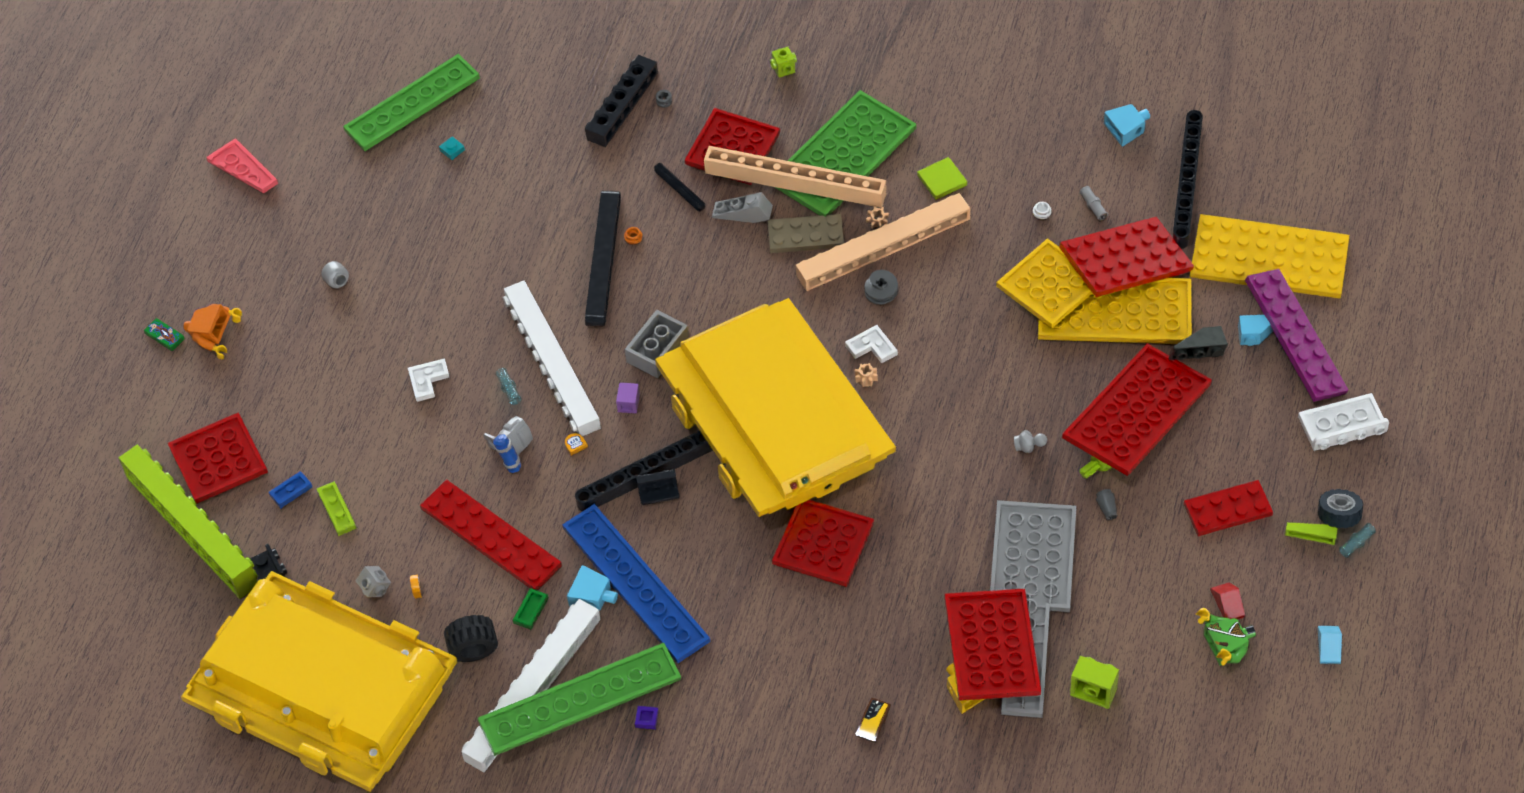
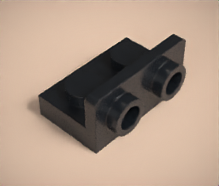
(267, 562)

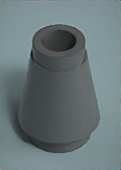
(1107, 503)

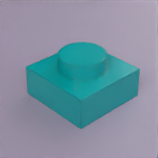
(451, 148)

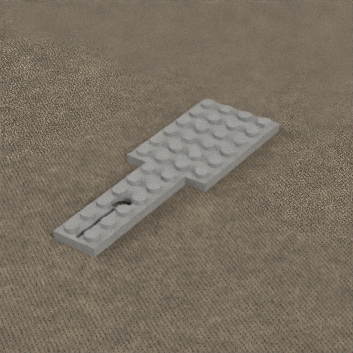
(1034, 554)

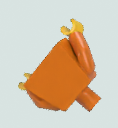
(209, 325)

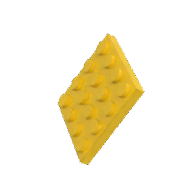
(1045, 284)

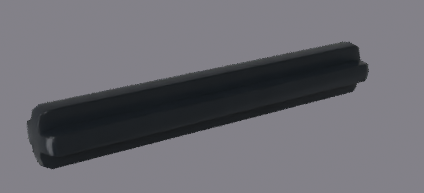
(679, 187)

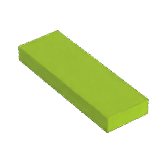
(336, 508)

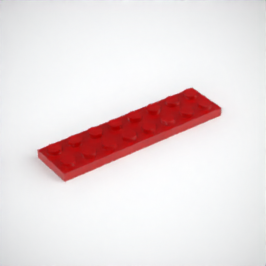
(491, 535)

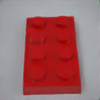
(1228, 508)

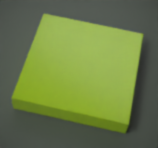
(942, 178)

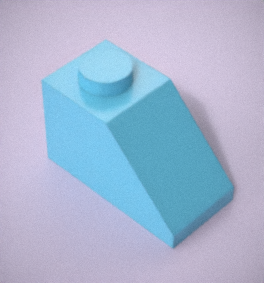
(1253, 329)

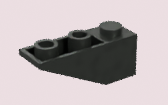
(1203, 343)

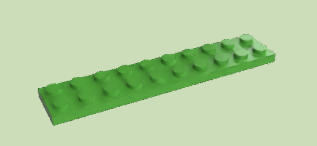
(579, 699)

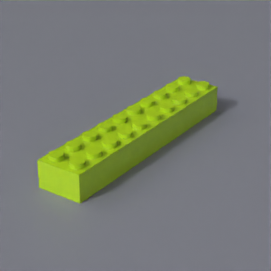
(189, 521)

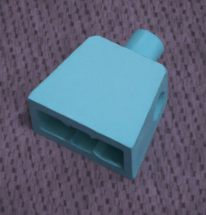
(1126, 123)
(591, 588)

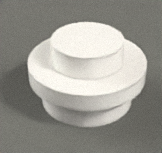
(1042, 210)

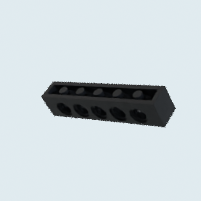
(621, 100)

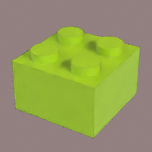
(1094, 682)

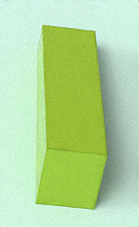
(1314, 532)

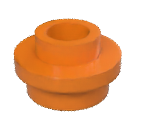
(630, 232)

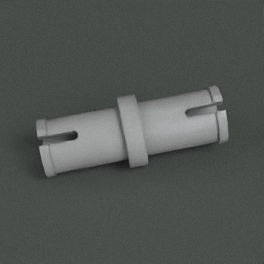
(1093, 203)

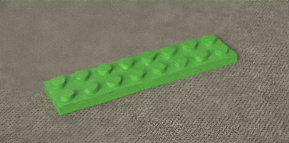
(411, 102)

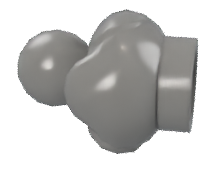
(1025, 441)

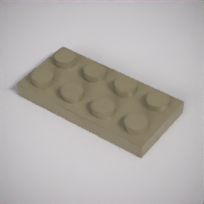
(805, 233)

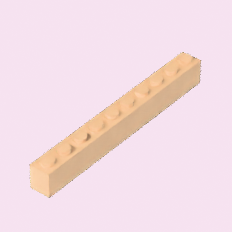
(795, 176)
(882, 241)

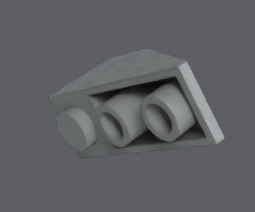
(746, 208)

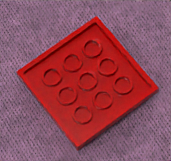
(732, 133)
(217, 458)
(823, 542)

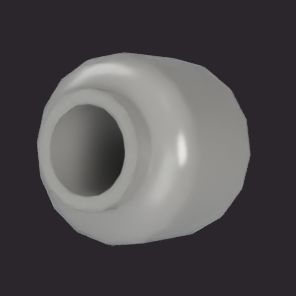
(335, 274)

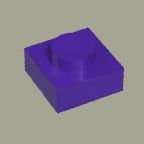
(646, 717)

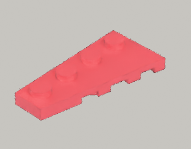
(242, 165)

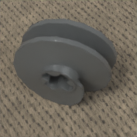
(881, 287)

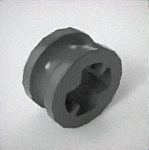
(659, 98)

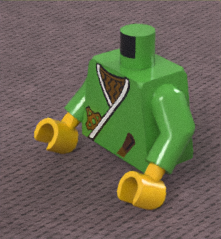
(1225, 637)

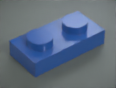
(290, 489)

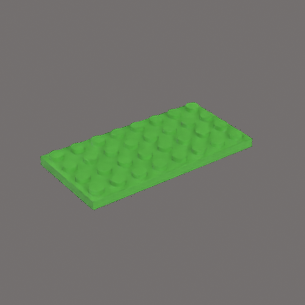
(853, 143)

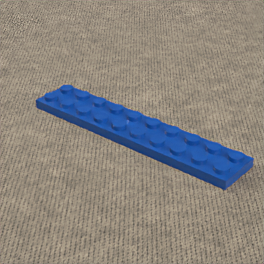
(636, 583)

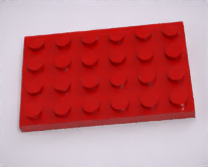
(1126, 256)
(992, 644)

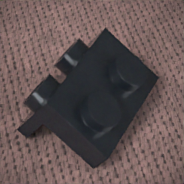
(657, 487)

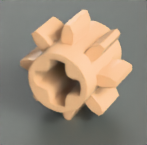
(875, 213)
(866, 375)

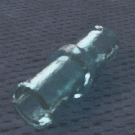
(508, 386)
(1357, 540)

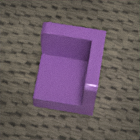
(628, 398)

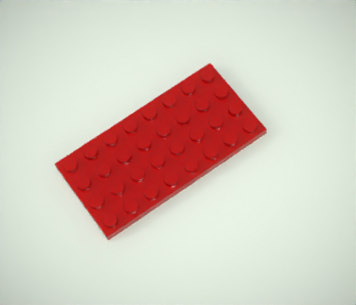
(1136, 409)

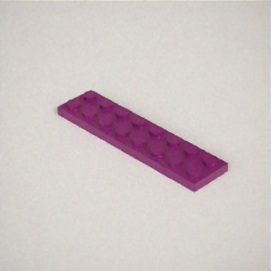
(1296, 335)

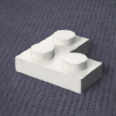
(874, 341)
(424, 374)

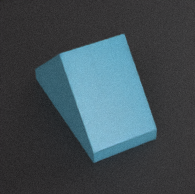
(1330, 644)

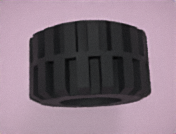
(471, 638)

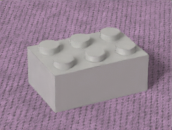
(655, 339)

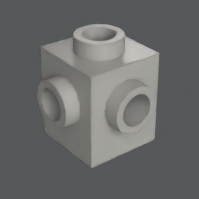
(373, 581)

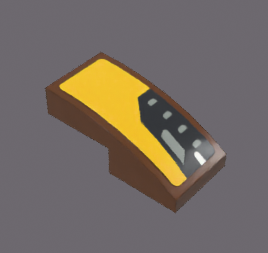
(873, 719)

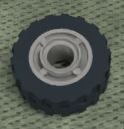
(1340, 508)

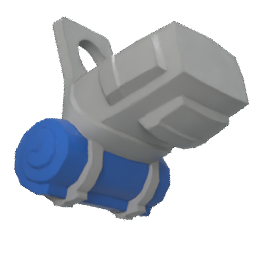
(511, 442)

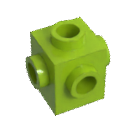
(783, 61)

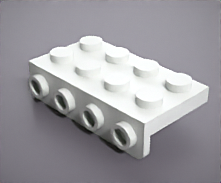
(1343, 422)

